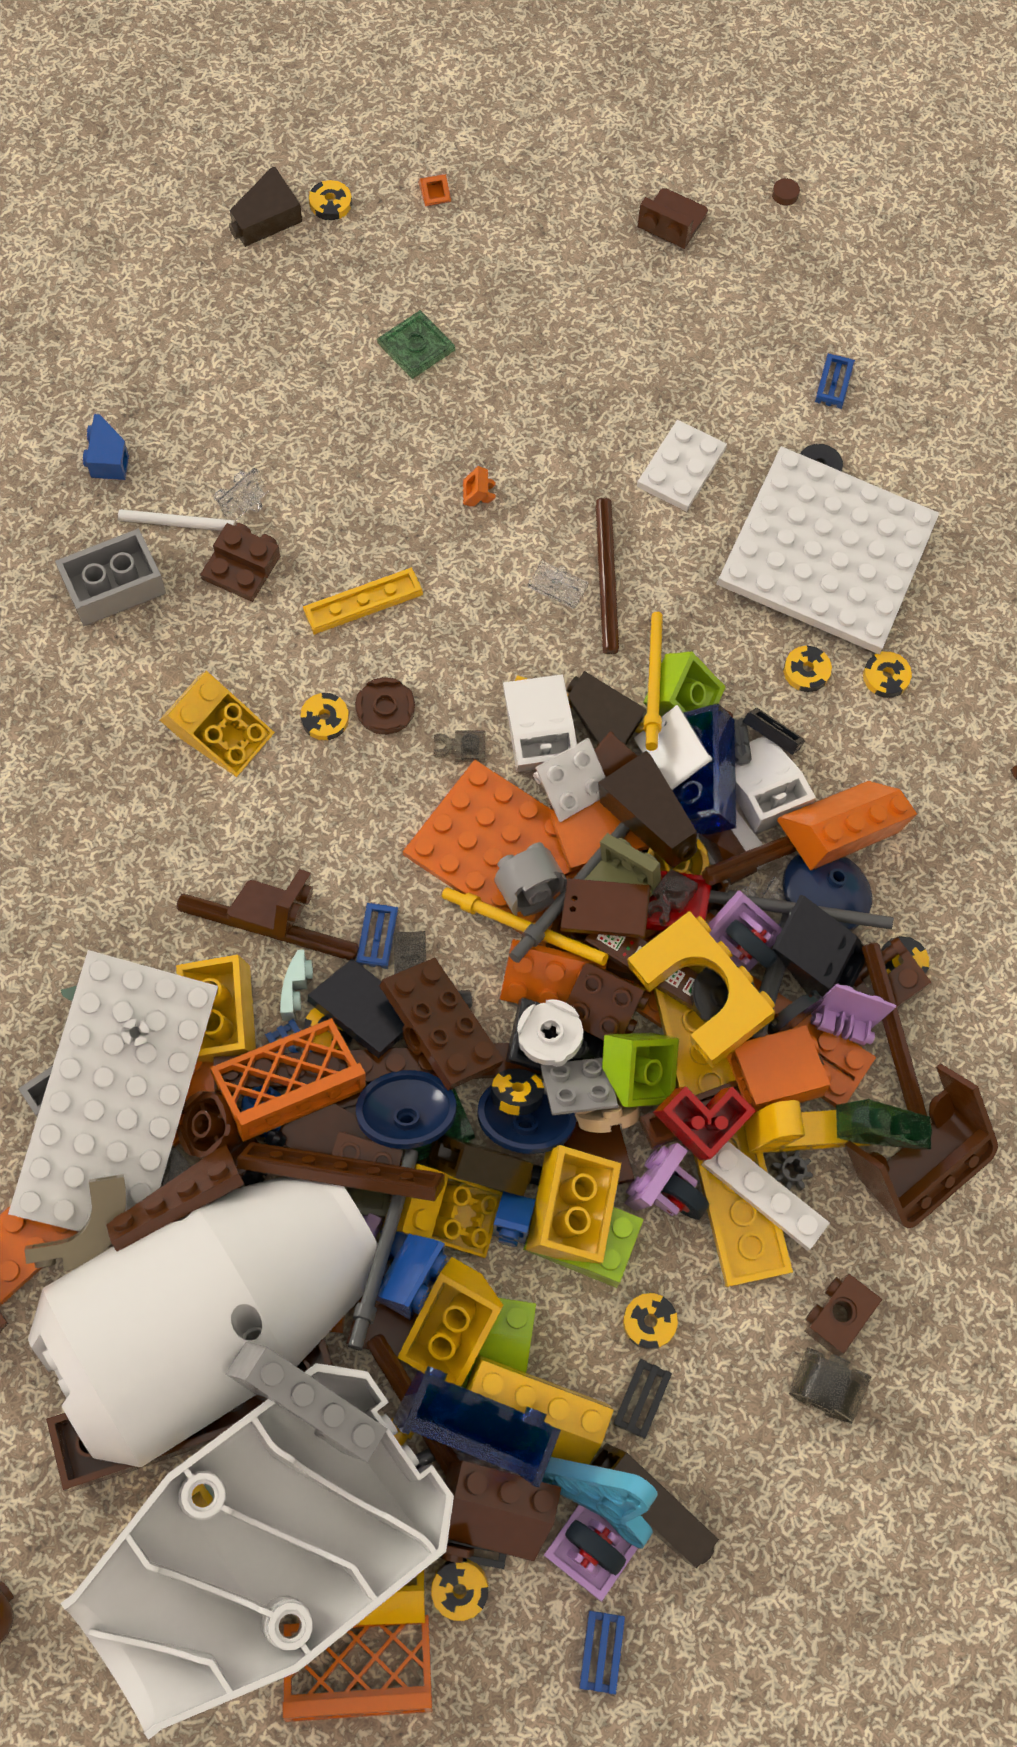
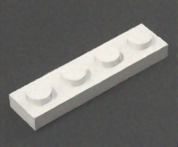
(767, 1195)

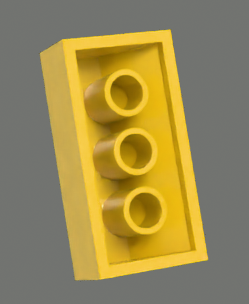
(578, 1416)

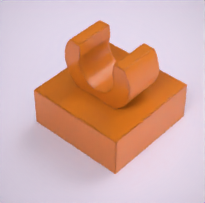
(477, 486)

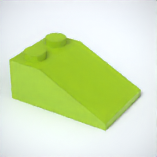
(620, 1243)
(510, 1336)

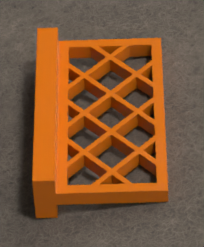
(305, 1097)
(368, 1701)

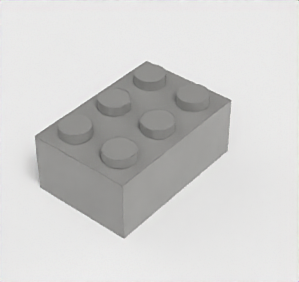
(111, 577)

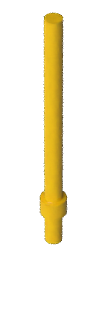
(652, 720)
(473, 904)

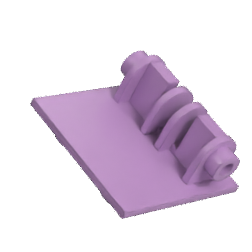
(850, 1013)

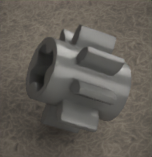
(799, 1166)

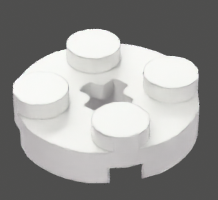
(554, 1050)

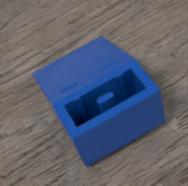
(411, 1274)

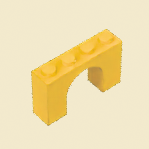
(690, 944)

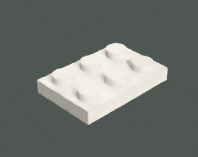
(681, 465)

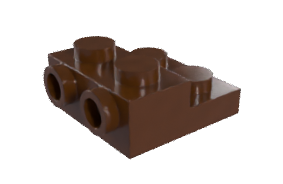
(241, 561)

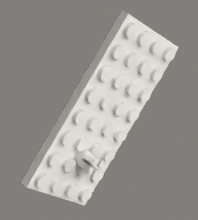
(113, 1088)

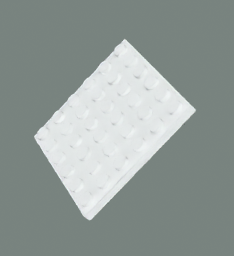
(828, 549)

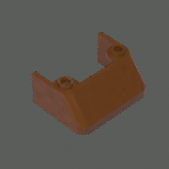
(920, 1179)

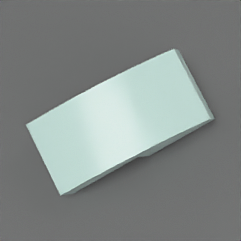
(295, 979)

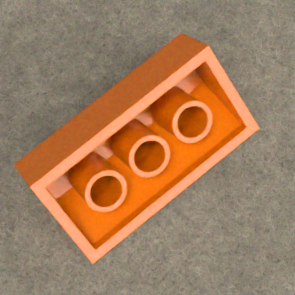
(846, 822)

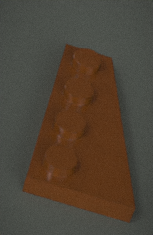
(189, 1191)

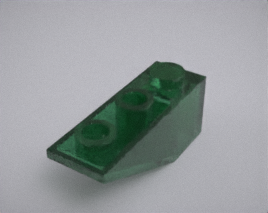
(882, 1125)

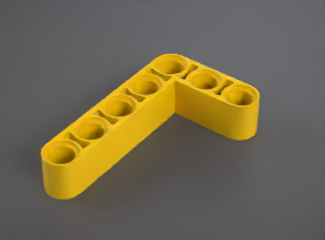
(786, 1128)

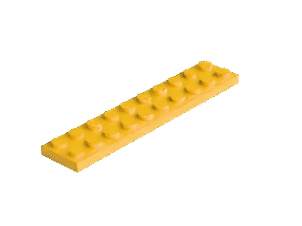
(745, 1240)

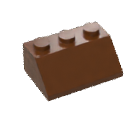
(500, 1510)

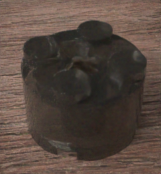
(829, 1385)

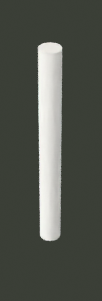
(173, 520)

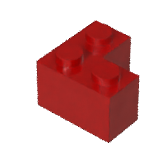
(704, 1127)

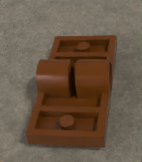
(440, 1024)

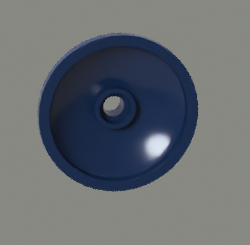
(833, 885)
(405, 1109)
(524, 1133)

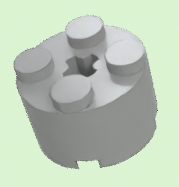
(530, 880)

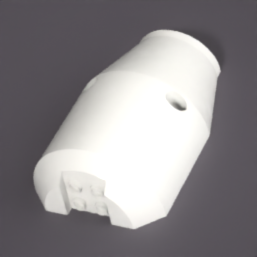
(158, 1324)
(294, 1527)

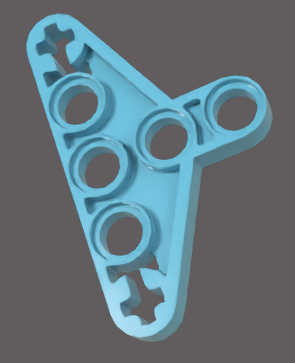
(607, 1492)

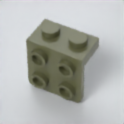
(625, 864)

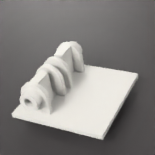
(571, 779)

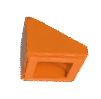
(434, 190)

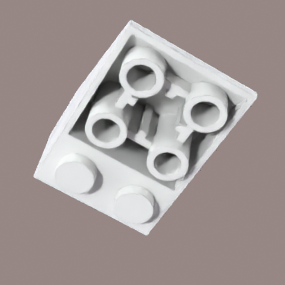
(538, 720)
(770, 785)

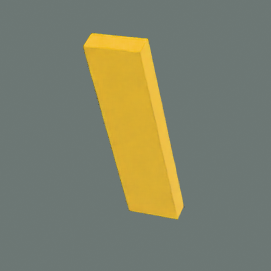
(362, 600)

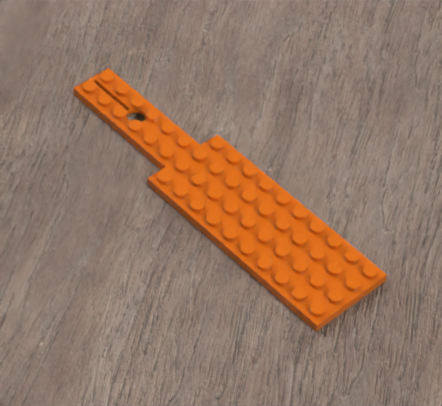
(492, 819)

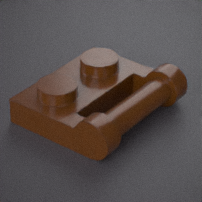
(905, 979)

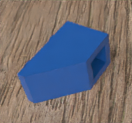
(107, 451)
(513, 1219)

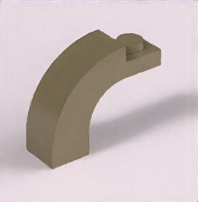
(107, 1202)

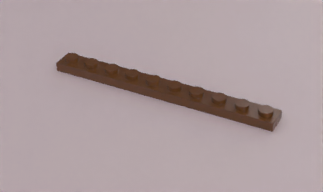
(392, 1061)

